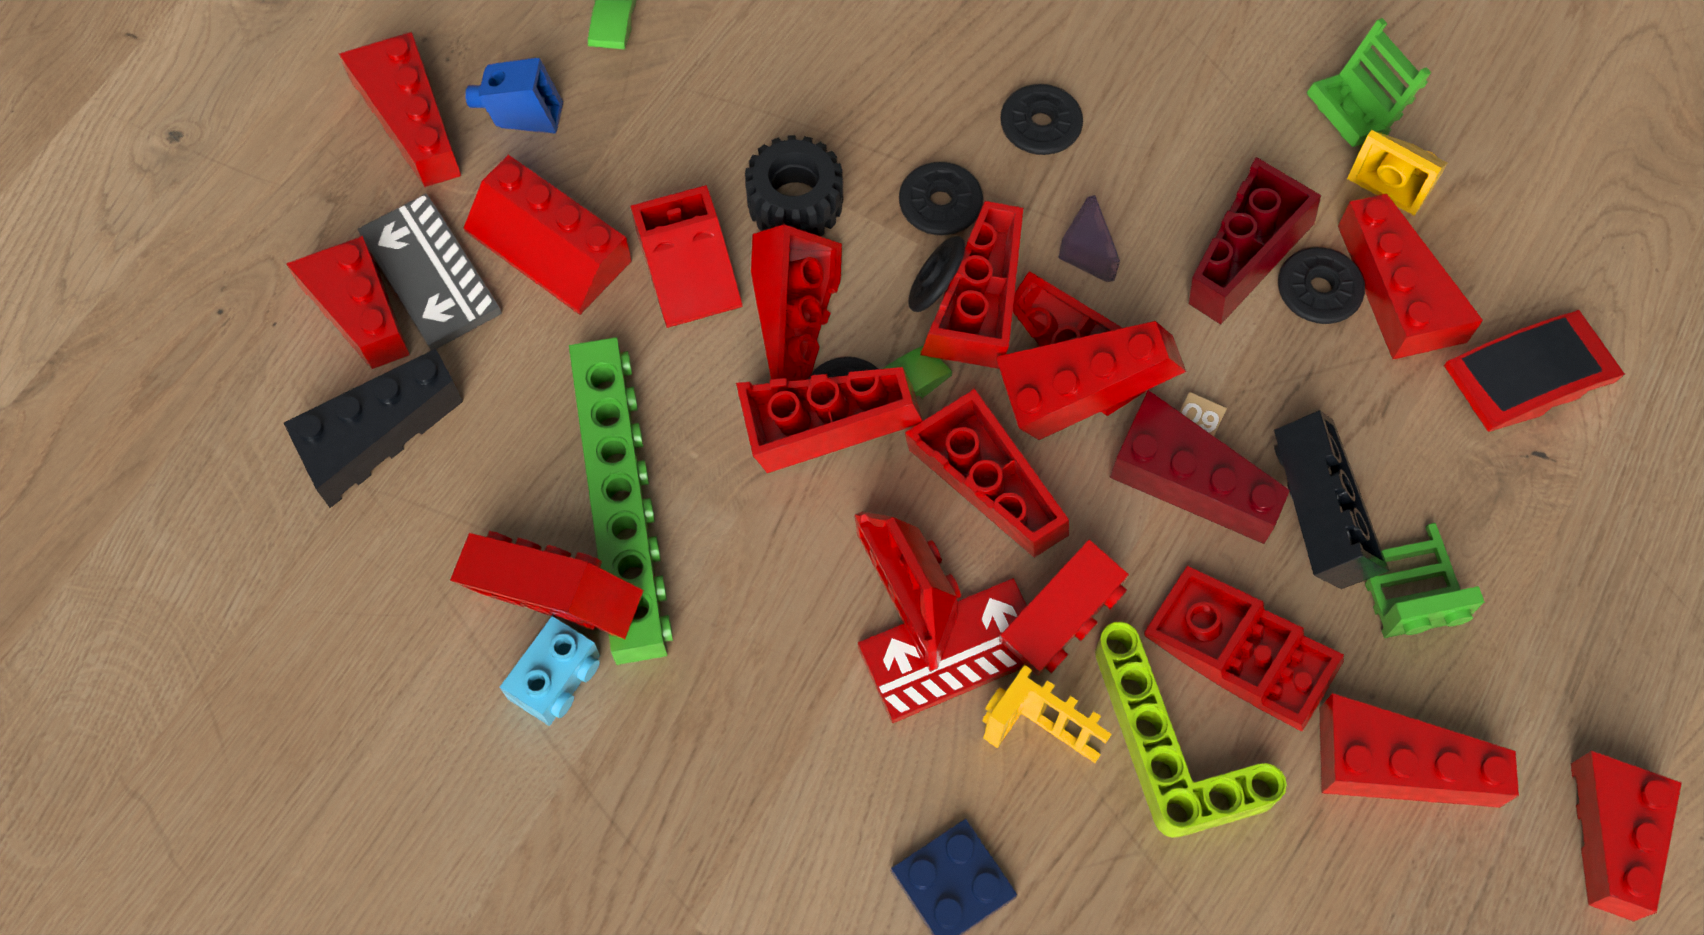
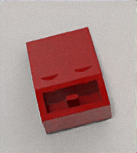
(686, 256)

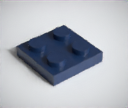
(954, 882)

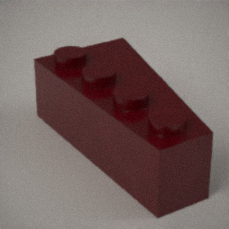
(1253, 238)
(1197, 472)

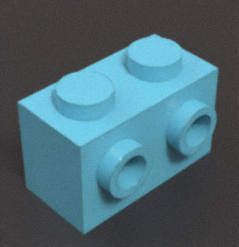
(551, 671)

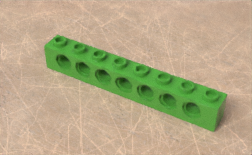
(592, 365)

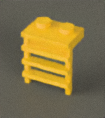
(1032, 700)

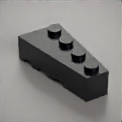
(370, 423)
(1328, 502)

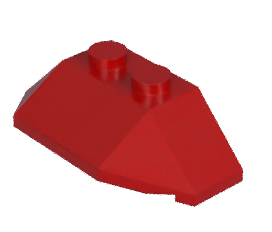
(913, 581)

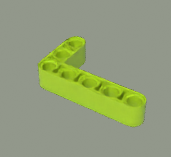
(1166, 749)

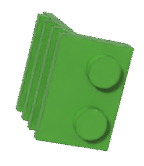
(1356, 101)
(1425, 609)

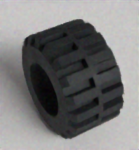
(794, 163)

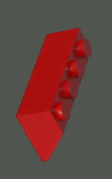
(546, 235)

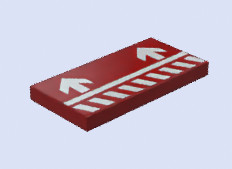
(968, 662)

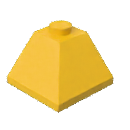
(1396, 169)

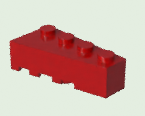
(401, 97)
(1404, 282)
(979, 301)
(824, 413)
(547, 582)

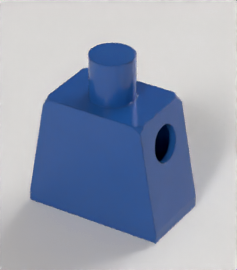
(518, 96)

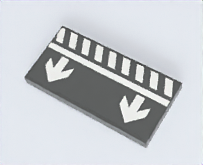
(429, 272)

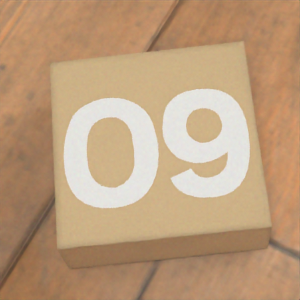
(1203, 412)

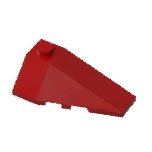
(792, 289)
(1057, 317)

